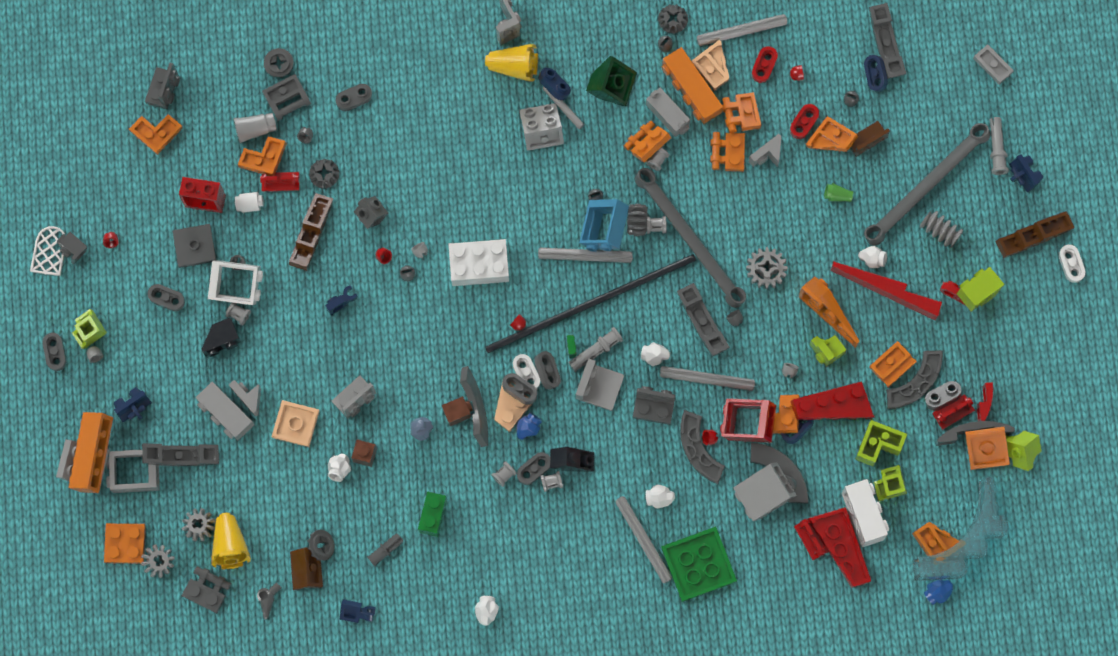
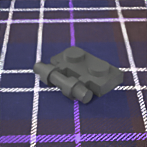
(203, 595)

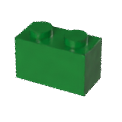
(432, 514)

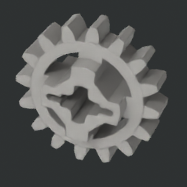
(773, 267)

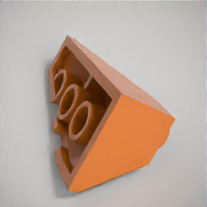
(821, 301)

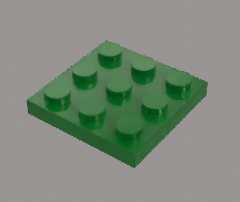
(698, 564)

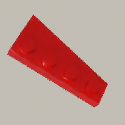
(834, 404)
(841, 542)

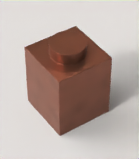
(457, 410)
(364, 453)

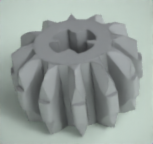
(198, 532)
(152, 564)

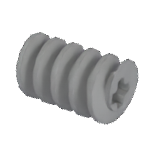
(941, 228)

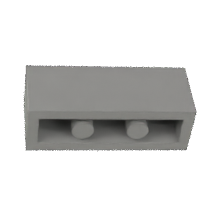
(224, 412)

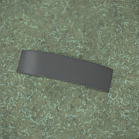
(886, 40)
(702, 320)
(950, 436)
(180, 455)

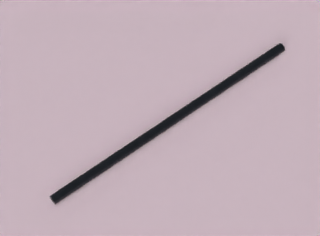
(590, 303)

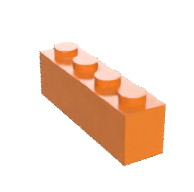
(692, 86)
(90, 452)

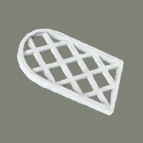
(37, 243)

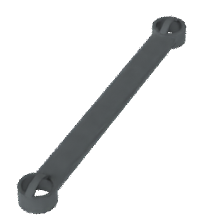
(927, 184)
(690, 237)

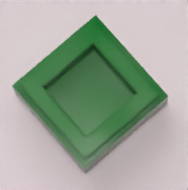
(571, 346)

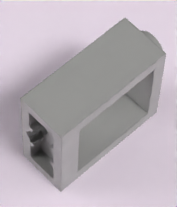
(111, 480)

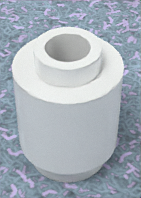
(249, 202)

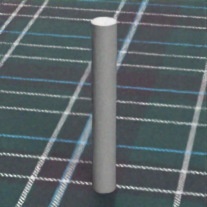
(566, 110)

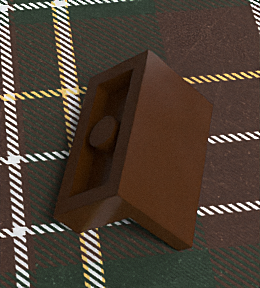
(869, 137)
(305, 569)

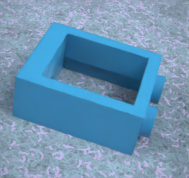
(593, 220)

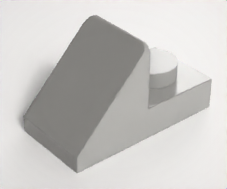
(770, 149)
(250, 399)

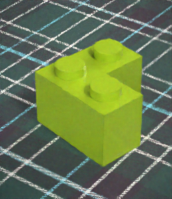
(980, 288)
(879, 437)

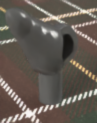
(267, 598)

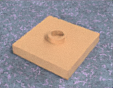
(295, 423)

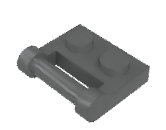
(283, 92)

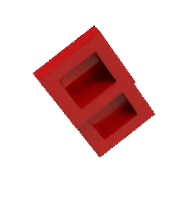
(984, 407)

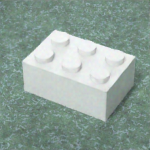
(478, 262)
(865, 513)

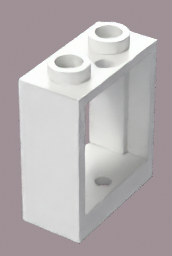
(215, 281)

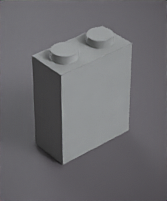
(764, 491)

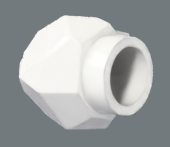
(873, 257)
(654, 354)
(338, 467)
(659, 496)
(486, 610)

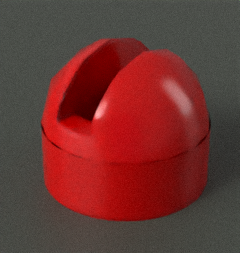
(797, 73)
(107, 242)
(383, 255)
(519, 323)
(709, 437)

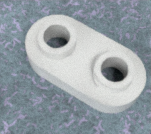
(1073, 264)
(528, 372)

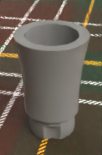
(254, 126)

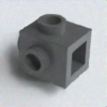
(370, 212)

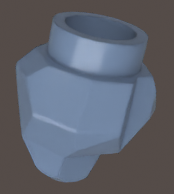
(421, 428)

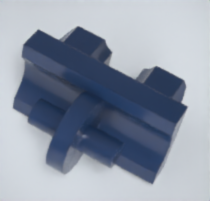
(1024, 174)
(133, 406)

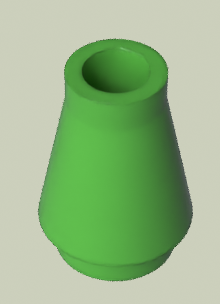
(837, 193)

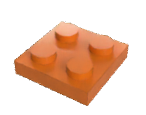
(987, 448)
(124, 543)

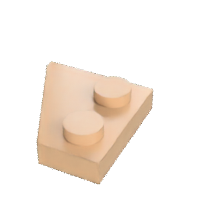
(712, 66)
(509, 410)

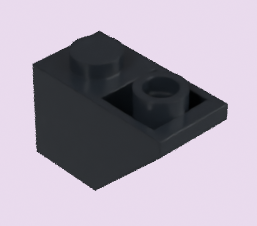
(221, 336)
(571, 459)

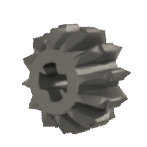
(637, 220)

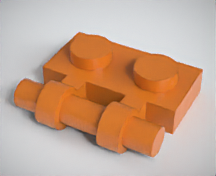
(747, 112)
(650, 144)
(734, 151)

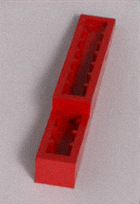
(891, 289)

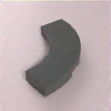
(919, 384)
(472, 391)
(694, 450)
(766, 455)

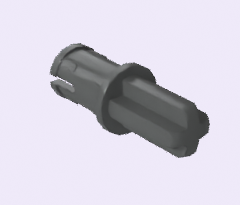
(385, 549)

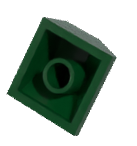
(612, 81)

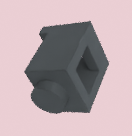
(72, 247)

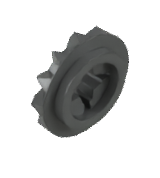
(672, 26)
(271, 59)
(330, 179)
(323, 537)

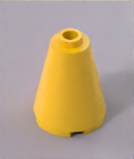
(514, 62)
(228, 544)

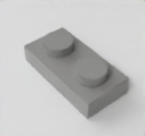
(993, 64)

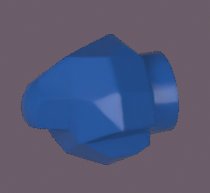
(528, 426)
(939, 591)

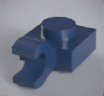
(337, 303)
(353, 612)

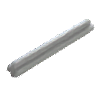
(742, 29)
(585, 255)
(707, 378)
(643, 539)

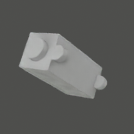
(668, 112)

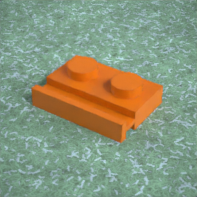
(892, 364)

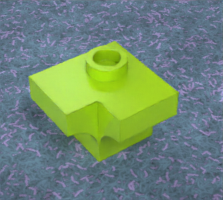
(88, 329)
(827, 350)
(1023, 449)
(891, 484)

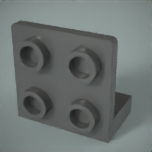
(162, 87)
(654, 405)

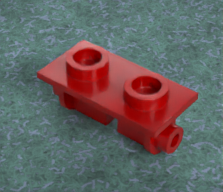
(280, 182)
(954, 412)
(810, 539)

